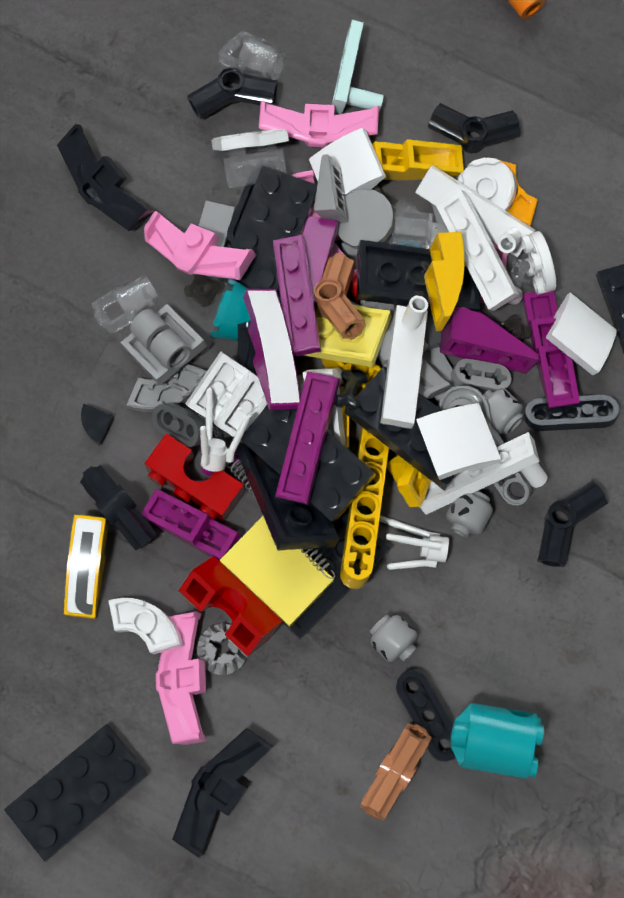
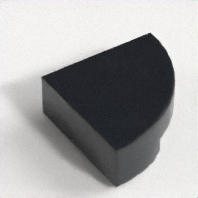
(95, 423)

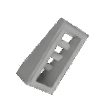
(330, 191)

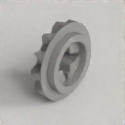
(207, 652)

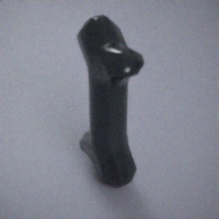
(347, 398)

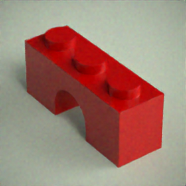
(214, 496)
(217, 587)

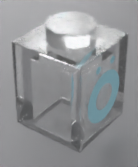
(413, 229)

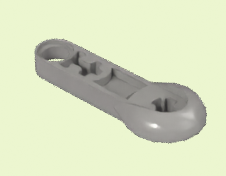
(468, 395)

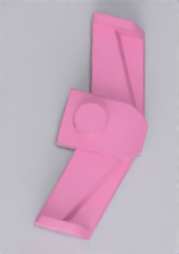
(318, 124)
(196, 249)
(179, 680)

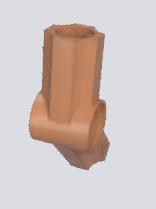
(332, 299)
(396, 771)

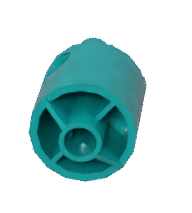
(497, 740)

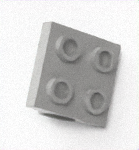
(162, 342)

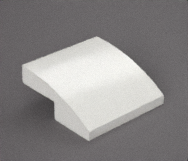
(356, 159)
(582, 334)
(234, 394)
(458, 440)

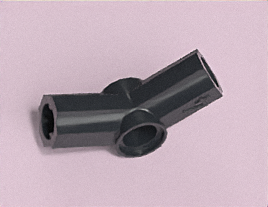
(216, 94)
(457, 125)
(117, 507)
(557, 536)

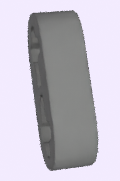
(480, 375)

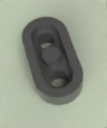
(183, 427)

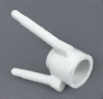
(213, 449)
(432, 545)

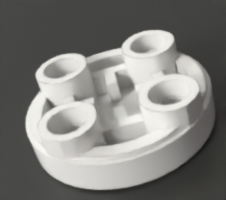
(540, 262)

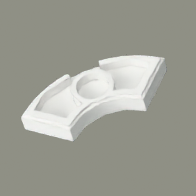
(249, 139)
(147, 622)

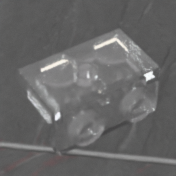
(244, 167)

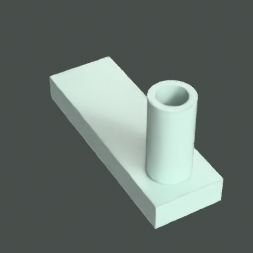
(343, 92)

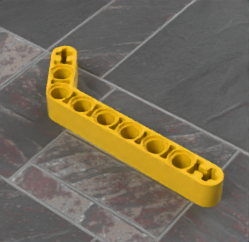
(371, 497)

